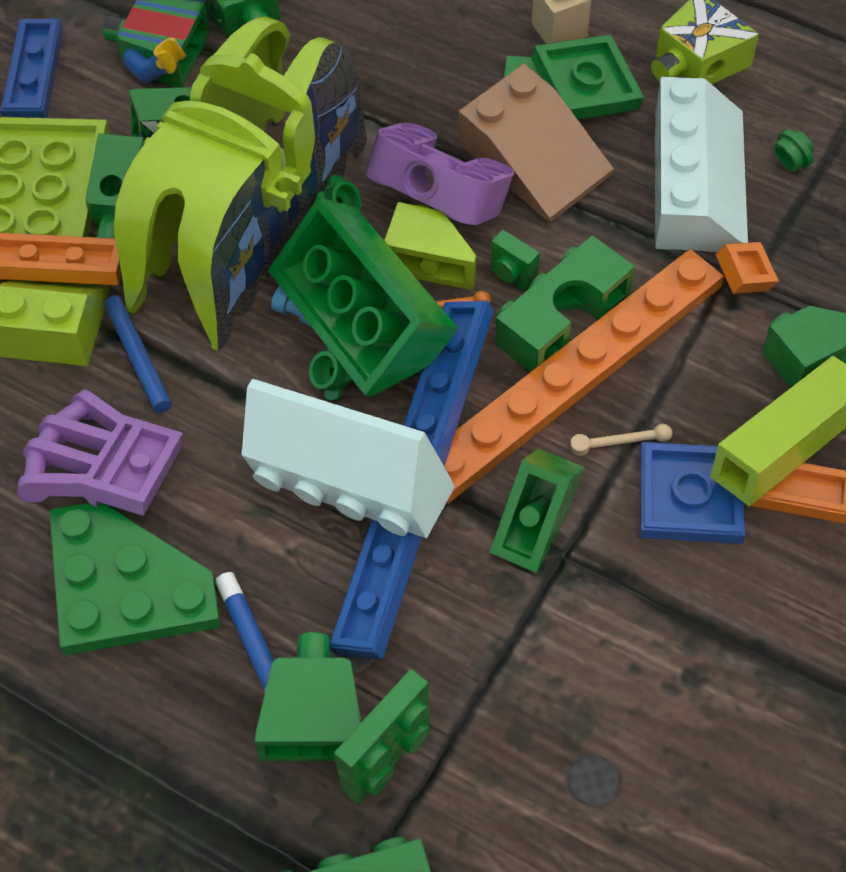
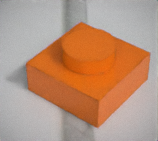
(746, 267)

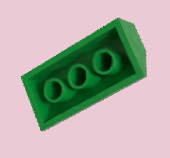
(360, 297)

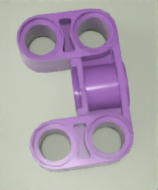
(461, 190)

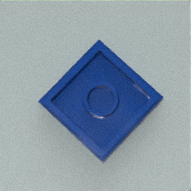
(682, 499)

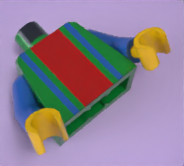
(160, 39)

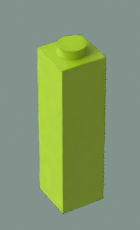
(783, 434)

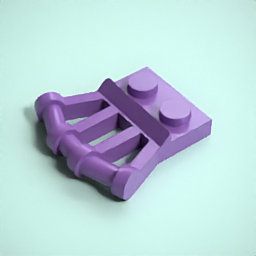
(125, 472)

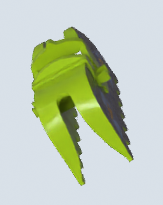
(225, 183)

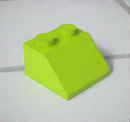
(50, 320)

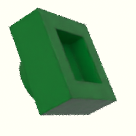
(514, 260)

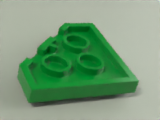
(123, 582)

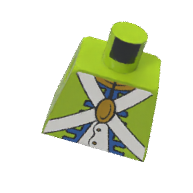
(704, 43)

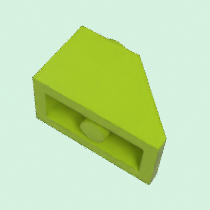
(431, 246)

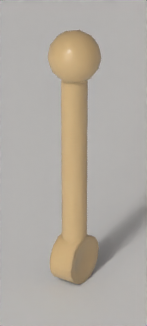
(581, 443)

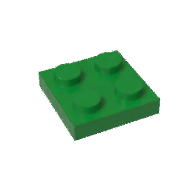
(588, 76)
(391, 728)

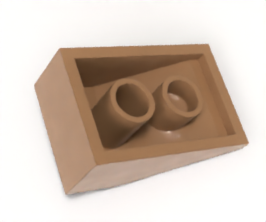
(538, 137)

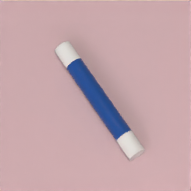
(245, 625)

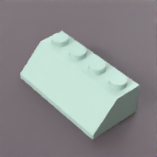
(698, 167)
(344, 459)

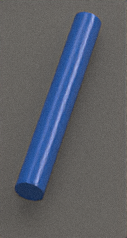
(137, 354)

